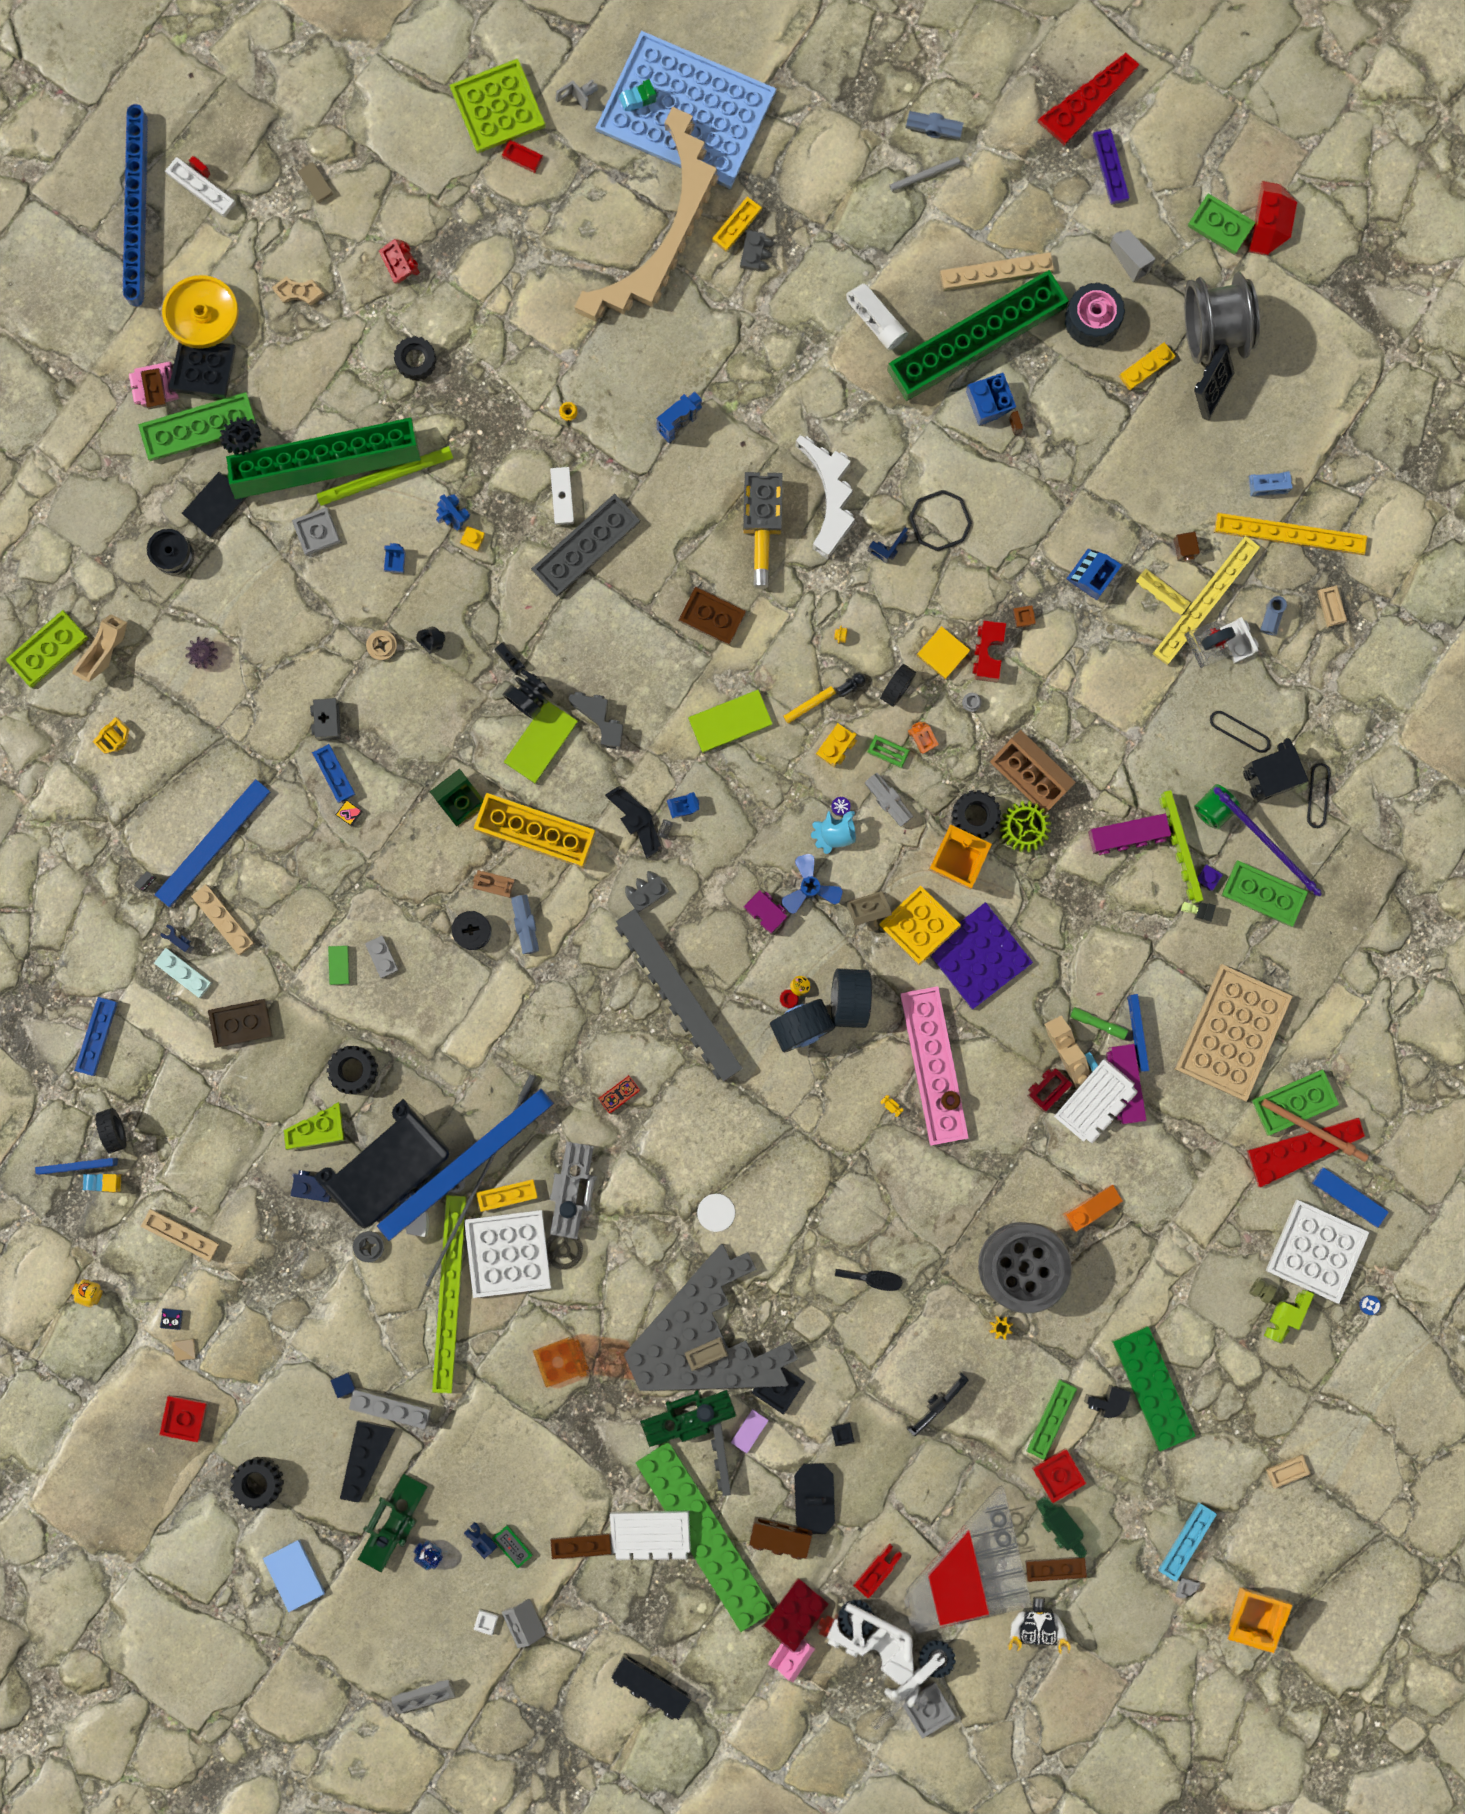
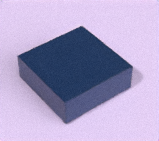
(343, 1385)

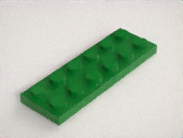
(1153, 1388)

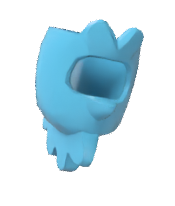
(833, 832)

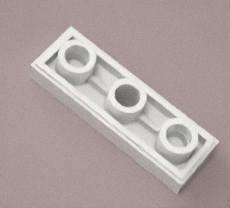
(562, 486)

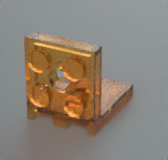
(573, 1358)

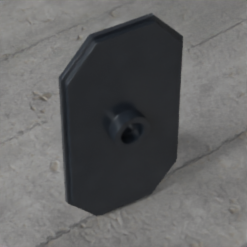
(814, 1497)

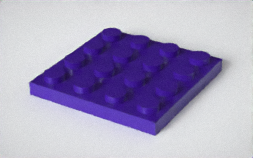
(980, 956)

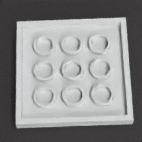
(1317, 1251)
(507, 1253)

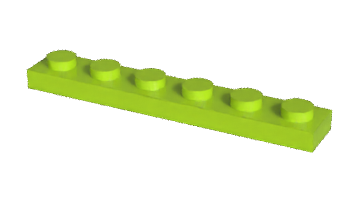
(1183, 855)

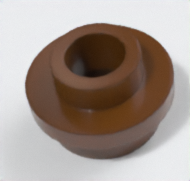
(946, 1105)

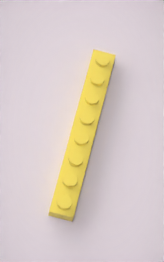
(1206, 599)

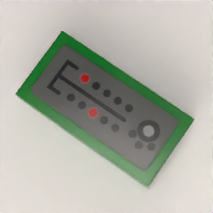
(512, 1546)

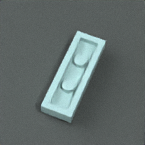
(182, 973)

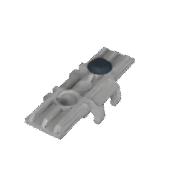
(565, 1190)

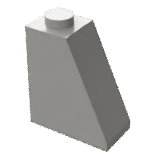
(1132, 254)

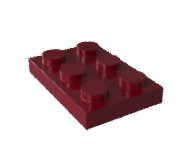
(795, 1615)

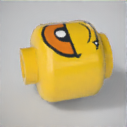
(87, 1293)

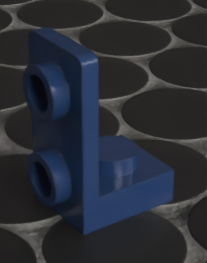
(880, 550)

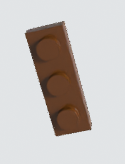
(580, 1546)
(1055, 1569)

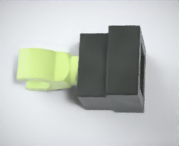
(1203, 912)

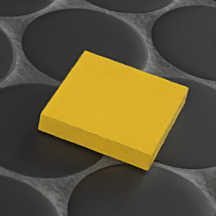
(943, 652)

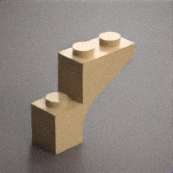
(99, 653)
(1070, 1053)

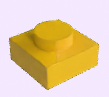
(472, 538)

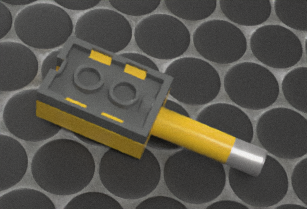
(762, 518)

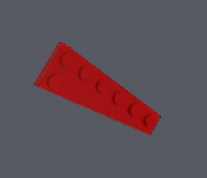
(1077, 109)
(1288, 1155)

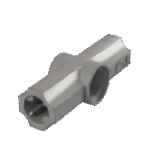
(888, 799)

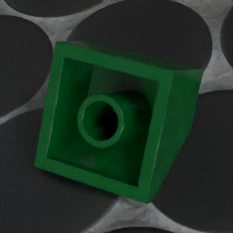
(457, 797)

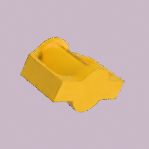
(112, 736)

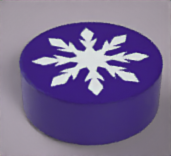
(840, 806)

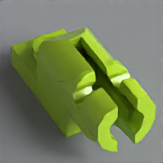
(1288, 1315)

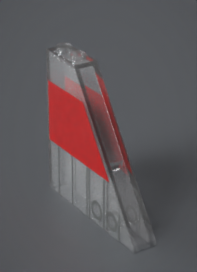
(973, 1574)

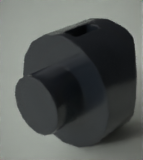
(431, 639)

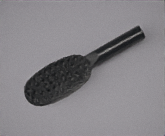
(877, 1279)

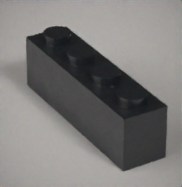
(651, 1687)

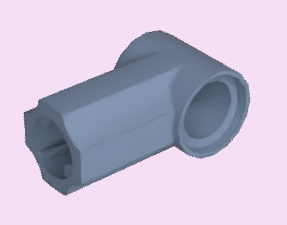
(1273, 617)

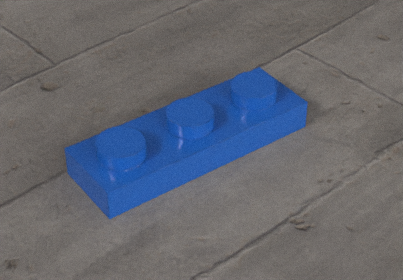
(334, 773)

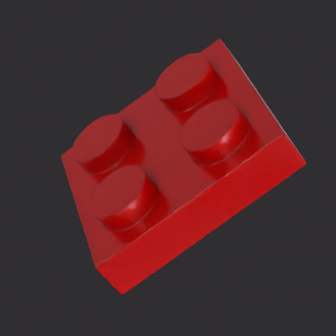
(183, 1418)
(1059, 1475)

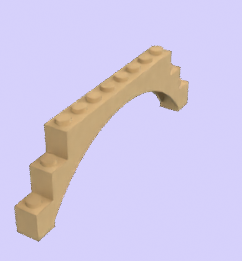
(649, 279)

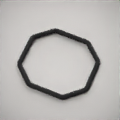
(933, 495)

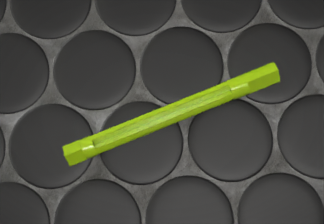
(383, 476)

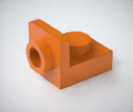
(923, 737)

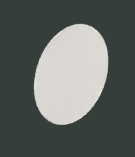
(716, 1212)

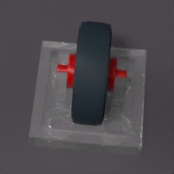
(1210, 643)

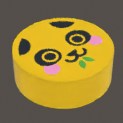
(800, 985)

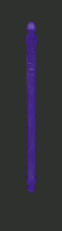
(1225, 798)

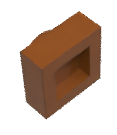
(1024, 616)

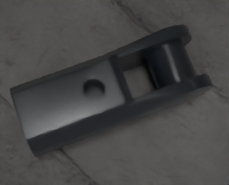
(508, 656)

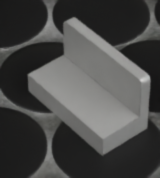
(523, 1624)

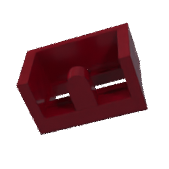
(1055, 1095)

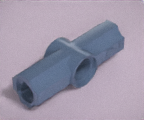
(934, 125)
(525, 924)

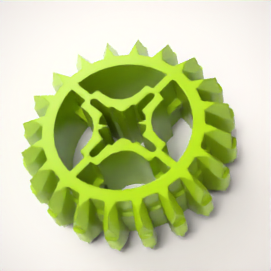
(1017, 823)

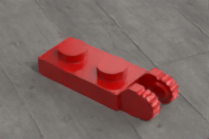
(876, 1572)

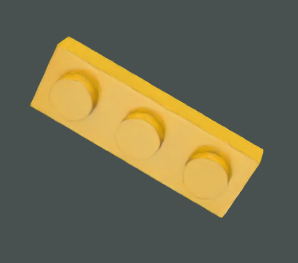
(736, 224)
(1147, 366)
(507, 1195)

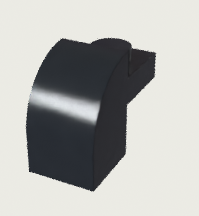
(1114, 1403)

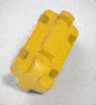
(892, 1105)

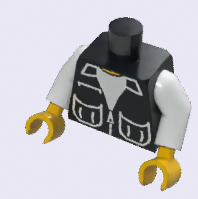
(1038, 1626)

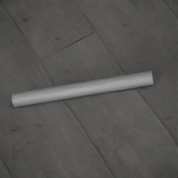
(924, 174)

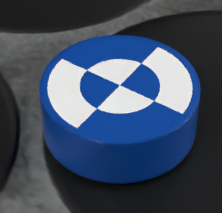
(1369, 1305)

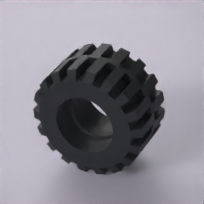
(987, 803)
(336, 1066)
(241, 1488)

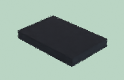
(213, 506)

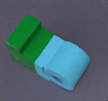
(638, 96)

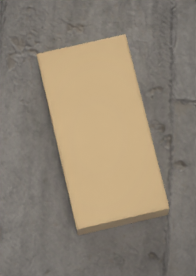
(1332, 606)
(1288, 1471)

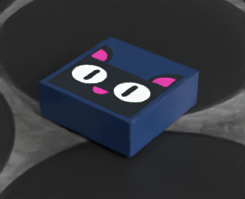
(171, 1319)

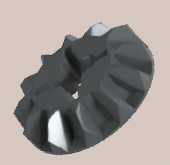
(360, 1242)

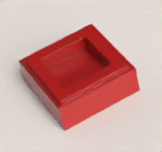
(199, 167)

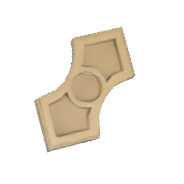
(289, 290)

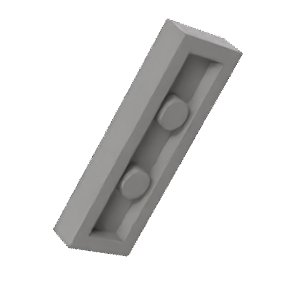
(423, 1696)

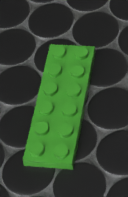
(193, 426)

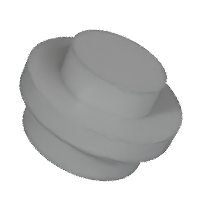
(971, 702)

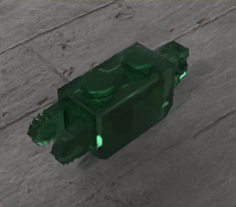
(1062, 1525)

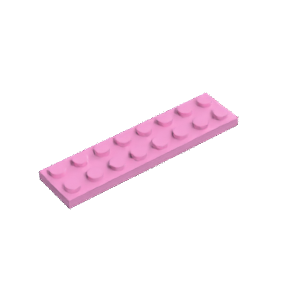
(933, 1064)

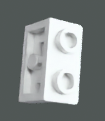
(1242, 644)

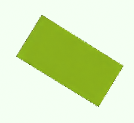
(47, 649)
(730, 721)
(540, 742)

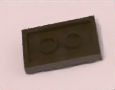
(240, 1023)

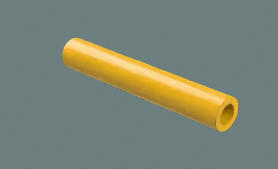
(809, 704)

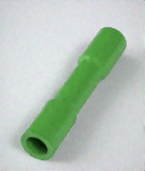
(1087, 1018)

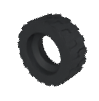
(405, 347)
(898, 685)
(111, 1130)

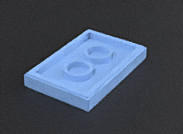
(293, 1575)

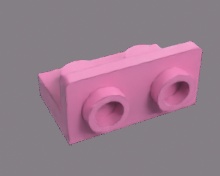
(790, 1663)

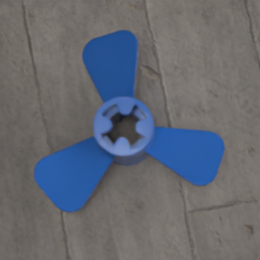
(806, 867)

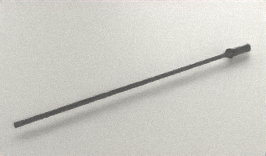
(522, 1096)

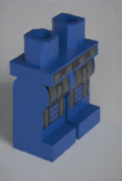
(678, 415)

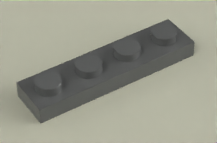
(720, 1463)

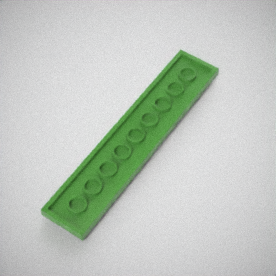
(708, 1538)

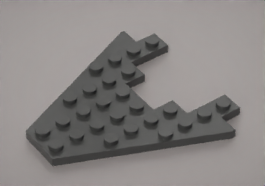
(688, 1322)

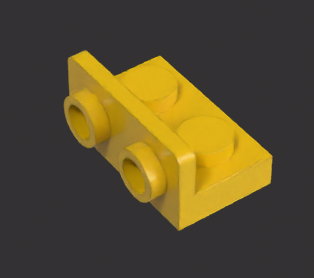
(836, 744)

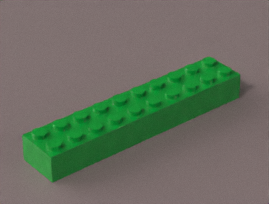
(977, 335)
(323, 458)

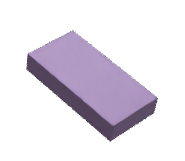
(749, 1431)

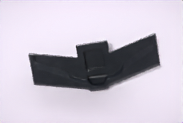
(636, 819)
(937, 1403)

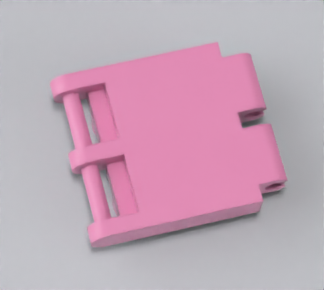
(136, 382)

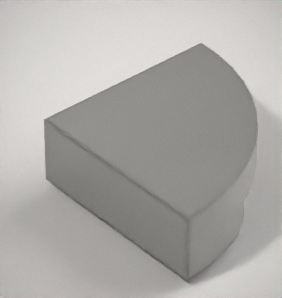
(1186, 1587)

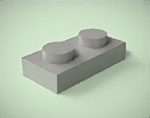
(381, 957)

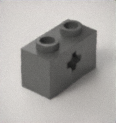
(330, 729)

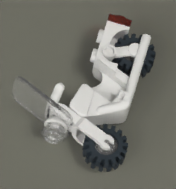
(895, 1651)

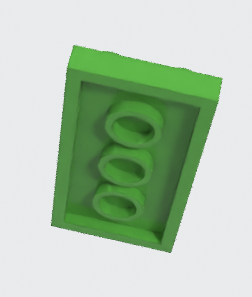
(1264, 893)
(1302, 1098)

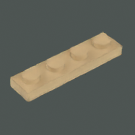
(222, 919)
(180, 1235)

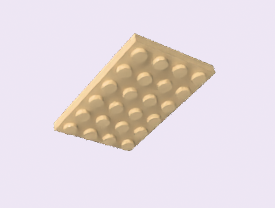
(1233, 1032)

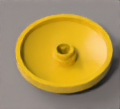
(200, 311)

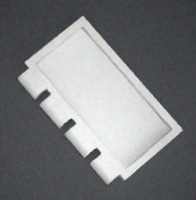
(1095, 1100)
(650, 1533)

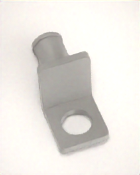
(578, 93)

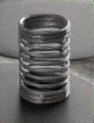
(661, 834)

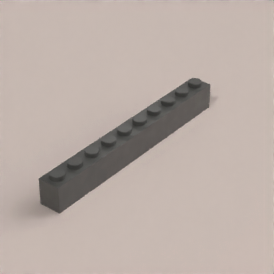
(679, 995)

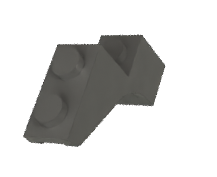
(596, 710)

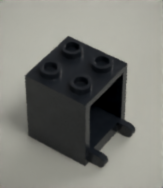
(1275, 772)

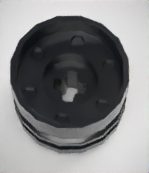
(528, 694)

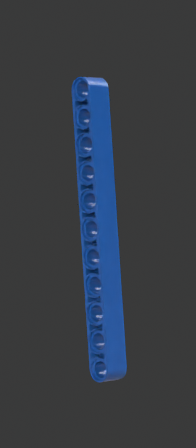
(134, 196)
(465, 1164)

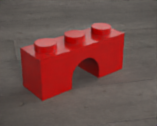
(986, 667)

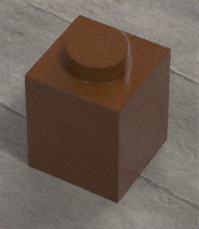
(1186, 546)

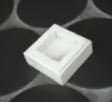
(486, 1622)

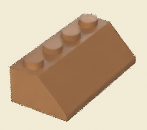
(1032, 771)

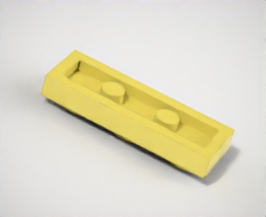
(1163, 592)

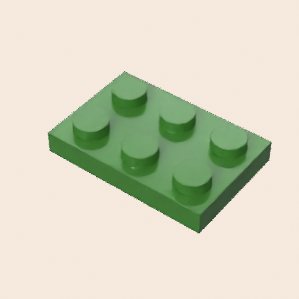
(1221, 224)

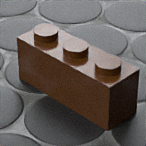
(780, 1538)

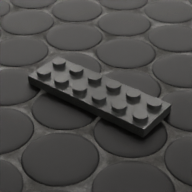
(585, 545)

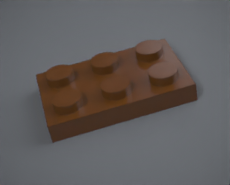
(712, 616)

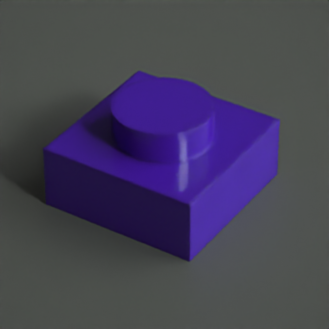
(1209, 877)

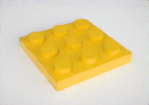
(920, 925)

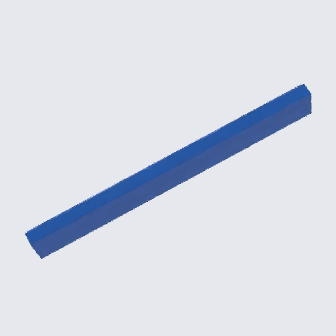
(212, 843)

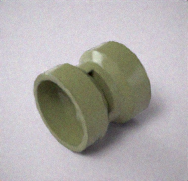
(1263, 1290)

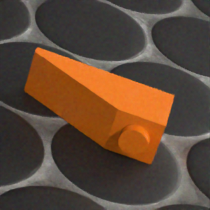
(1092, 1208)

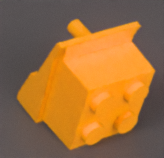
(960, 857)
(1258, 1620)

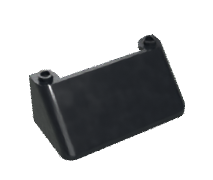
(386, 1167)

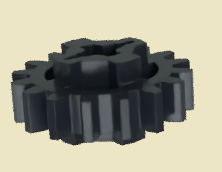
(240, 436)

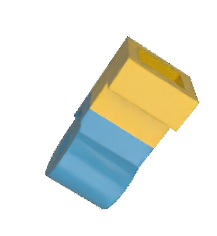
(102, 1182)

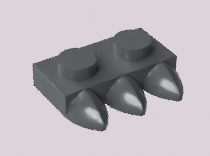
(754, 251)
(646, 892)

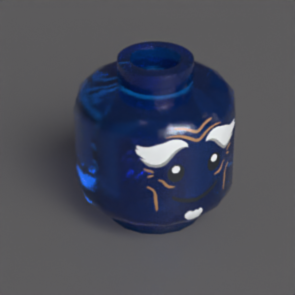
(427, 1555)

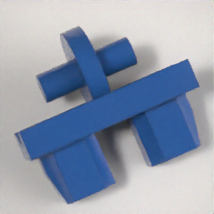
(448, 512)

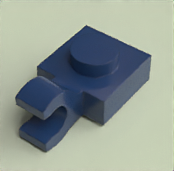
(181, 942)
(481, 1543)

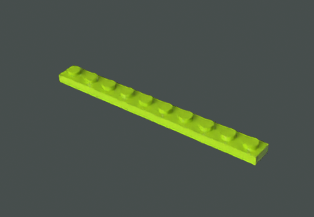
(449, 1298)

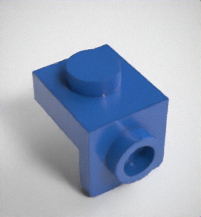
(394, 558)
(683, 805)

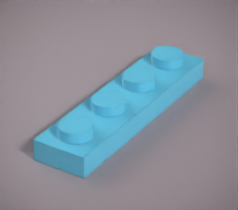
(1187, 1542)

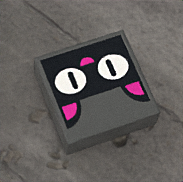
(145, 881)

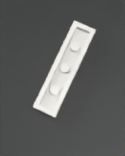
(200, 187)

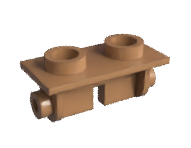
(493, 883)

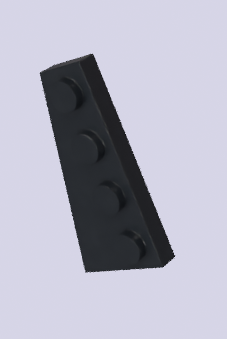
(365, 1455)

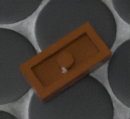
(153, 388)

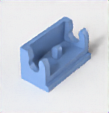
(1270, 484)

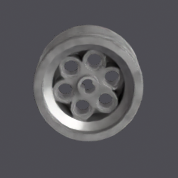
(1221, 316)
(1054, 1257)

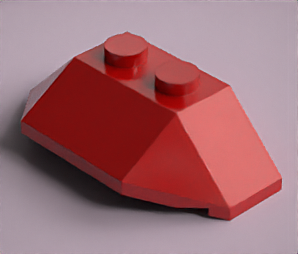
(1273, 219)

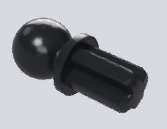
(851, 685)

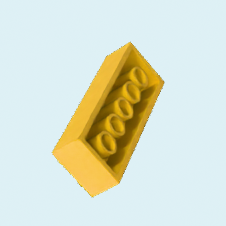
(534, 830)

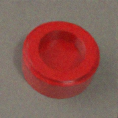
(788, 999)

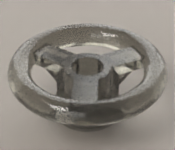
(575, 1259)

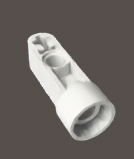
(876, 316)

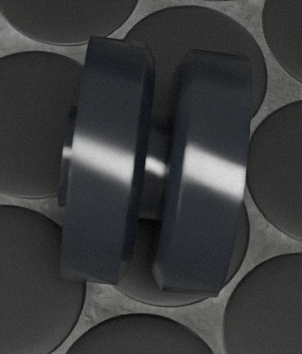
(160, 554)

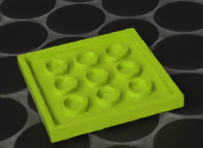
(497, 106)

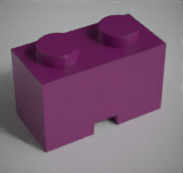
(763, 908)

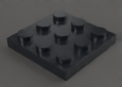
(203, 370)
(1214, 381)

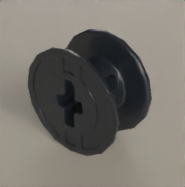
(479, 937)

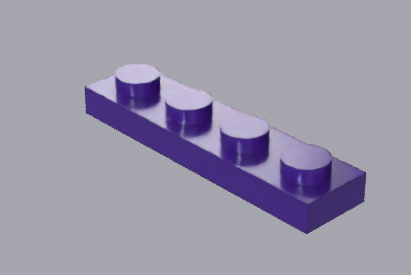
(1110, 166)

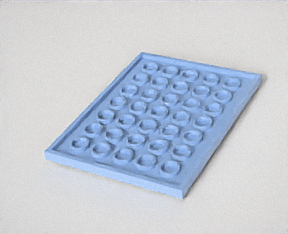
(721, 100)

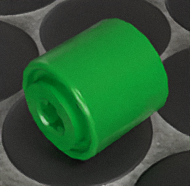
(1212, 810)

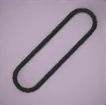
(1243, 724)
(1326, 796)

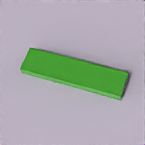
(1051, 1419)

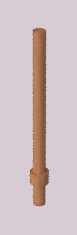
(1347, 1148)

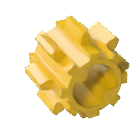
(997, 1332)

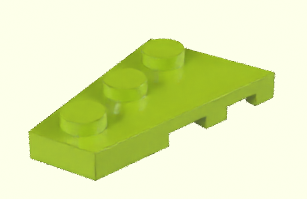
(317, 1130)

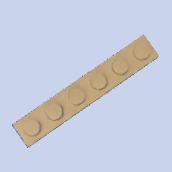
(996, 271)

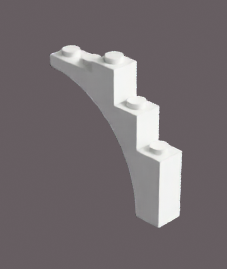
(830, 470)

